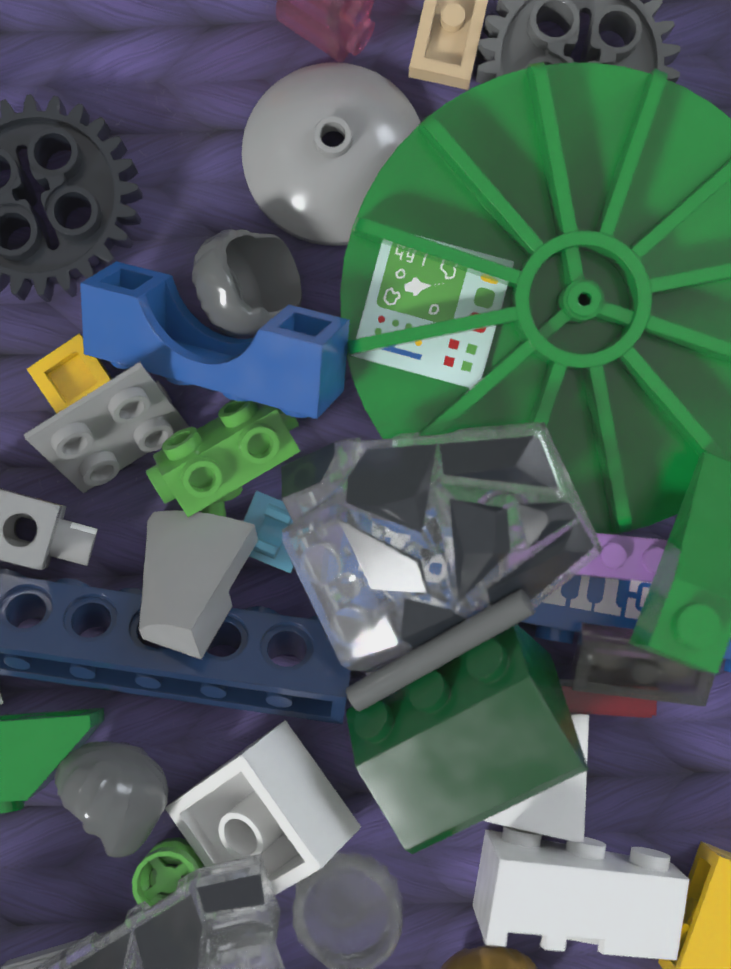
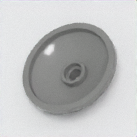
(298, 178)

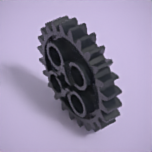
(90, 179)

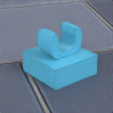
(269, 519)

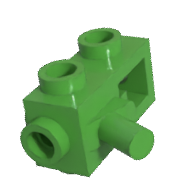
(216, 460)

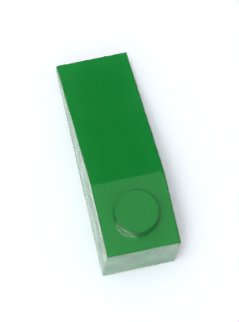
(690, 594)

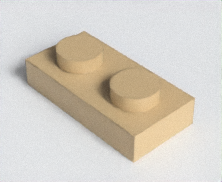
(447, 41)

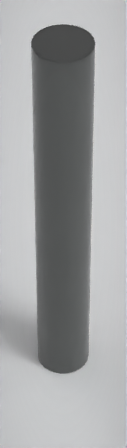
(440, 650)

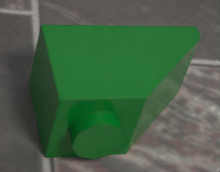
(35, 746)

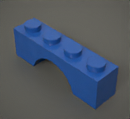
(141, 318)

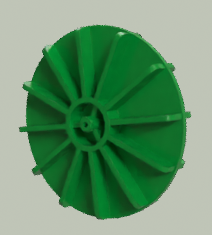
(618, 284)

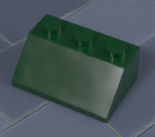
(467, 740)

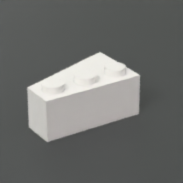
(579, 895)

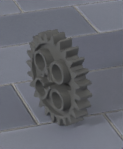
(518, 42)

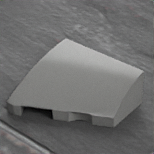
(189, 577)

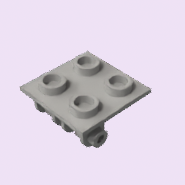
(108, 428)

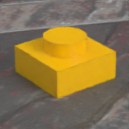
(68, 374)

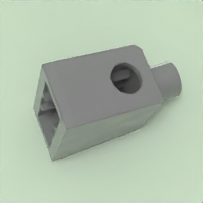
(54, 535)

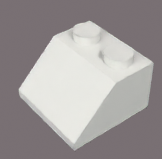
(269, 804)

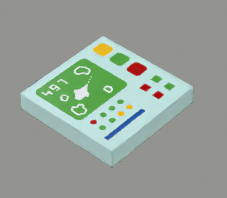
(419, 292)

